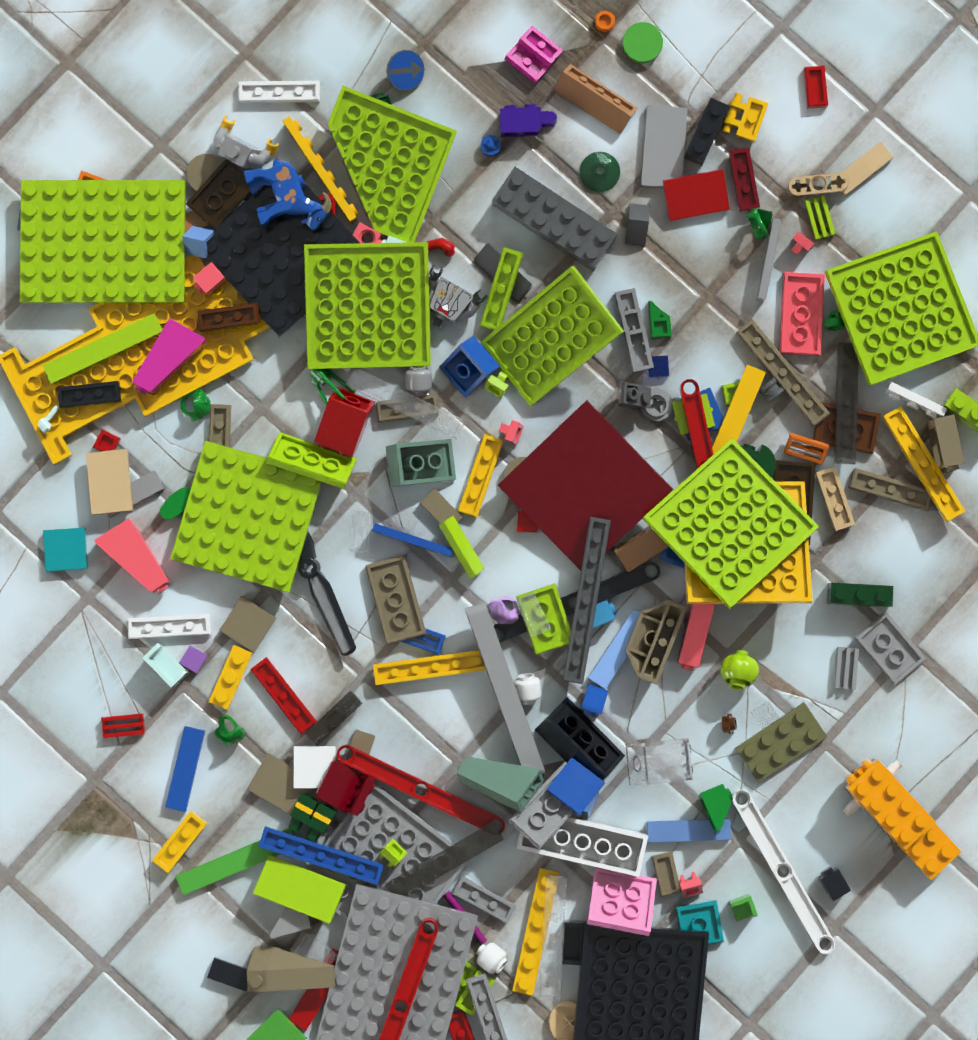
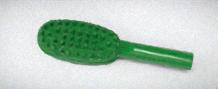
(175, 503)

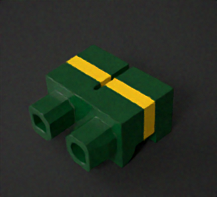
(319, 820)

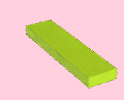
(501, 288)

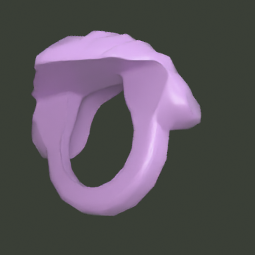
(500, 613)

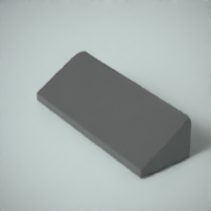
(489, 258)

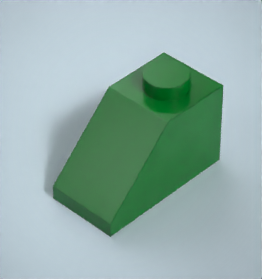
(716, 805)

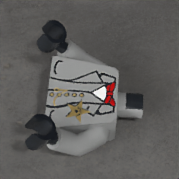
(450, 301)

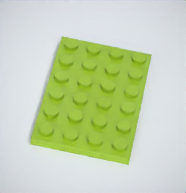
(552, 336)

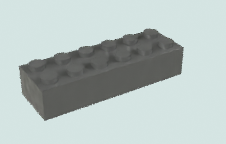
(554, 219)

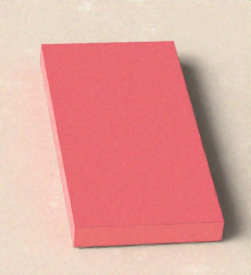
(802, 314)

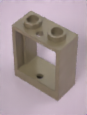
(945, 443)

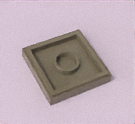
(248, 624)

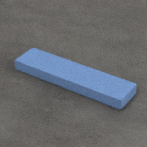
(686, 831)

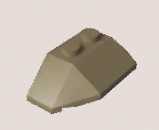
(654, 638)

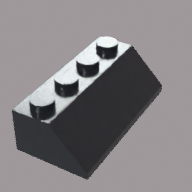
(579, 738)

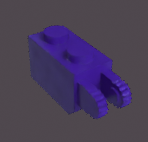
(524, 121)

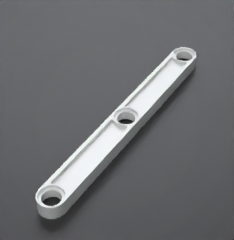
(790, 884)

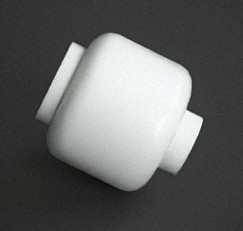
(528, 688)
(491, 958)

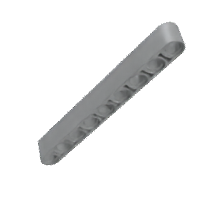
(503, 686)

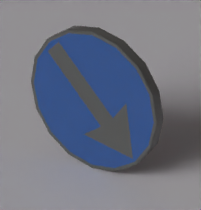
(405, 70)

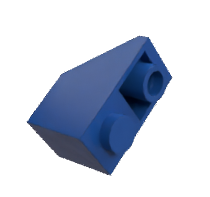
(594, 700)

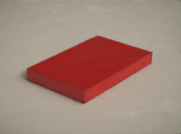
(696, 194)

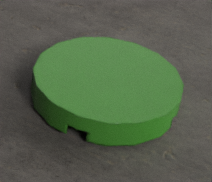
(642, 42)

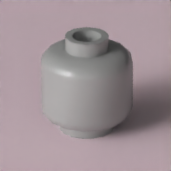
(418, 380)

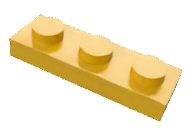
(230, 677)
(179, 841)

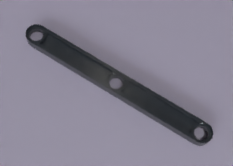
(608, 589)

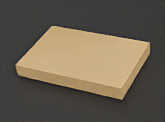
(109, 482)

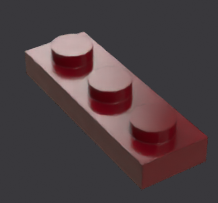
(744, 179)

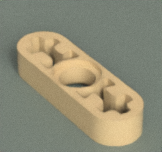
(823, 176)

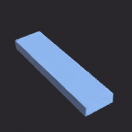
(615, 653)

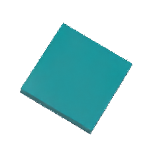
(65, 549)
(702, 917)

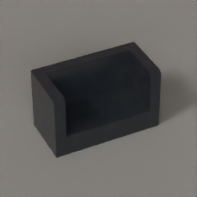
(572, 942)

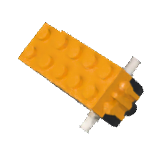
(899, 815)

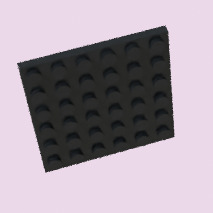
(269, 260)
(640, 984)

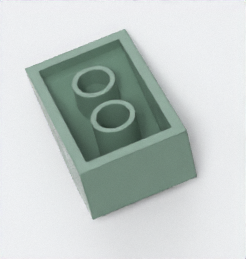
(420, 462)

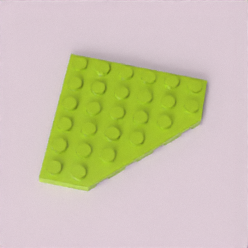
(391, 159)

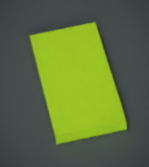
(311, 460)
(299, 889)

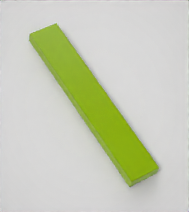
(102, 349)

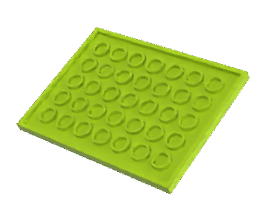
(102, 241)

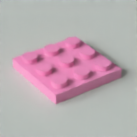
(622, 901)

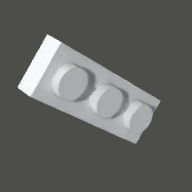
(915, 401)

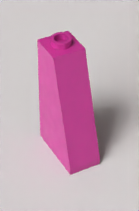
(168, 355)

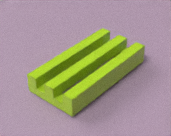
(822, 199)

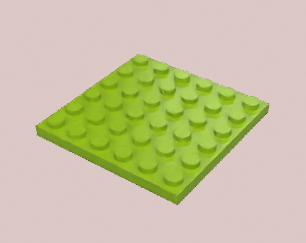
(367, 305)
(902, 308)
(246, 518)
(730, 523)

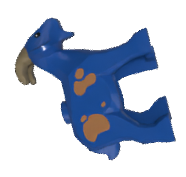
(288, 193)

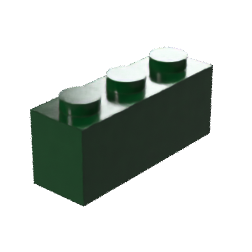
(860, 595)

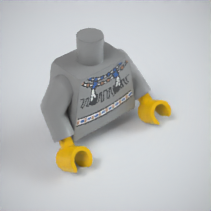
(239, 150)

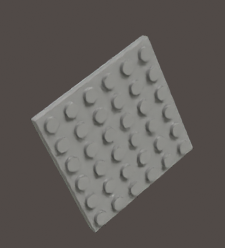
(372, 831)

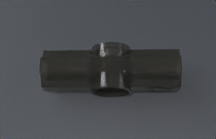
(324, 728)

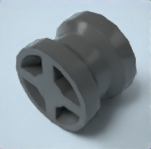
(771, 390)

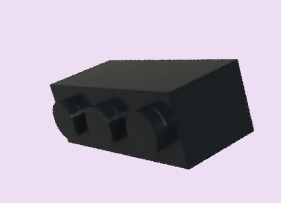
(706, 131)

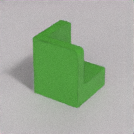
(743, 907)

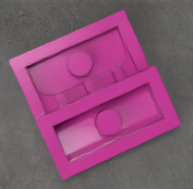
(533, 54)

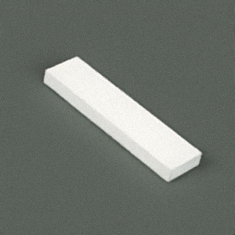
(278, 91)
(169, 626)

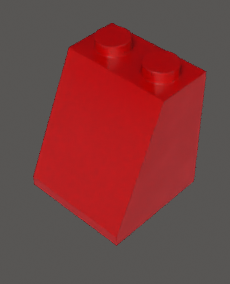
(344, 422)

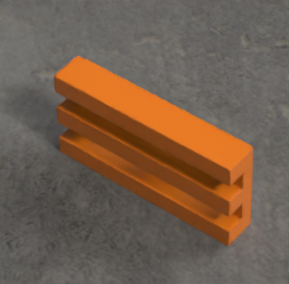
(808, 441)

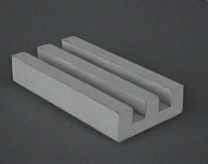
(846, 670)

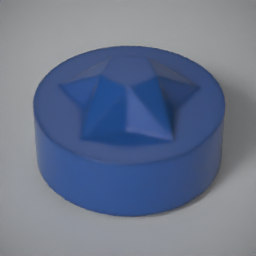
(490, 145)

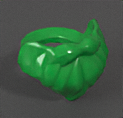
(759, 221)
(201, 405)
(224, 735)

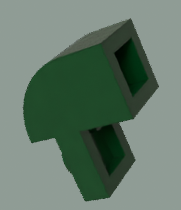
(763, 457)

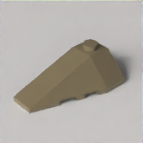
(282, 970)

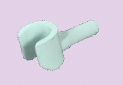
(44, 424)

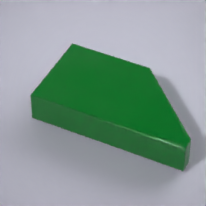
(659, 322)

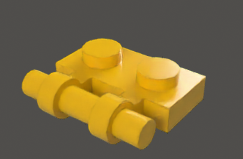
(751, 119)

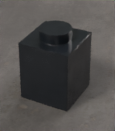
(834, 883)

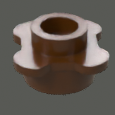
(729, 724)

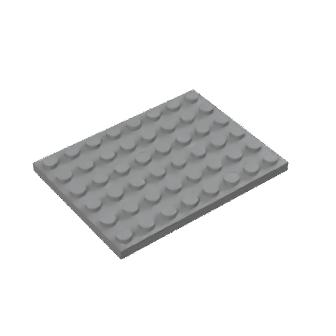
(372, 961)

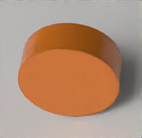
(604, 21)

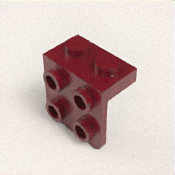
(345, 788)

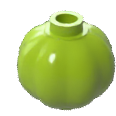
(739, 670)

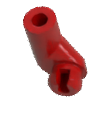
(442, 244)

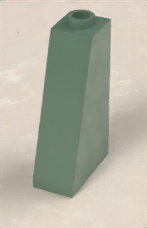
(501, 781)

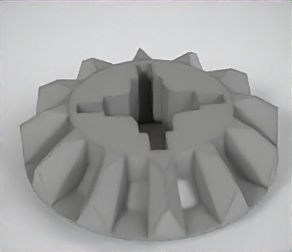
(665, 409)

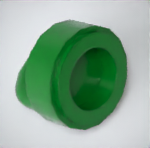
(834, 323)

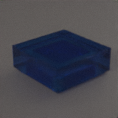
(661, 367)

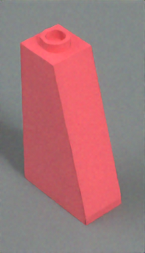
(132, 552)
(695, 635)

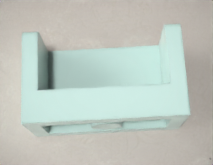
(165, 665)

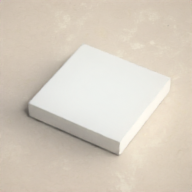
(311, 764)

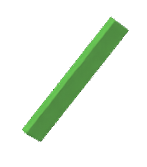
(224, 866)

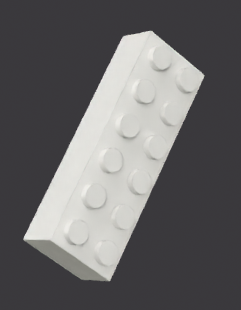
(594, 846)

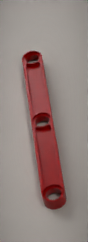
(696, 424)
(406, 783)
(409, 981)

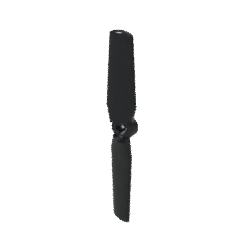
(325, 599)

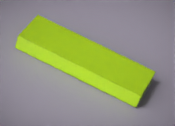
(461, 546)

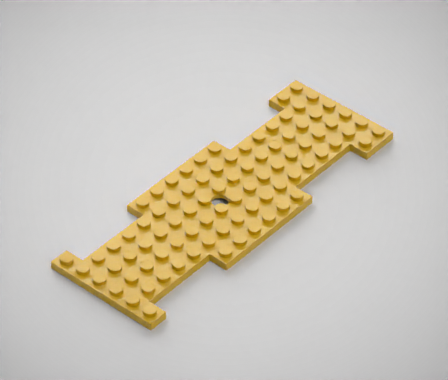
(220, 356)

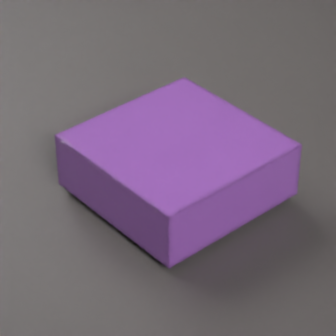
(193, 659)

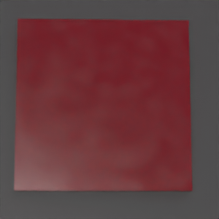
(584, 474)

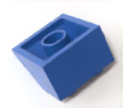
(469, 366)

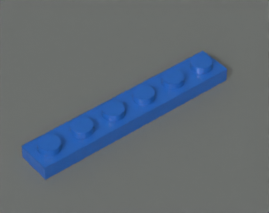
(321, 855)

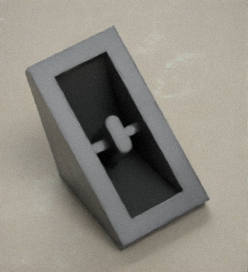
(637, 224)

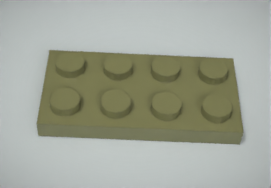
(781, 742)

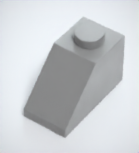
(290, 922)

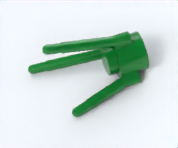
(322, 377)

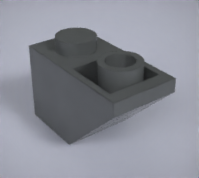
(634, 396)

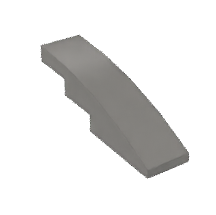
(634, 330)

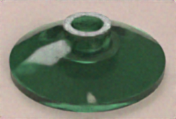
(594, 180)

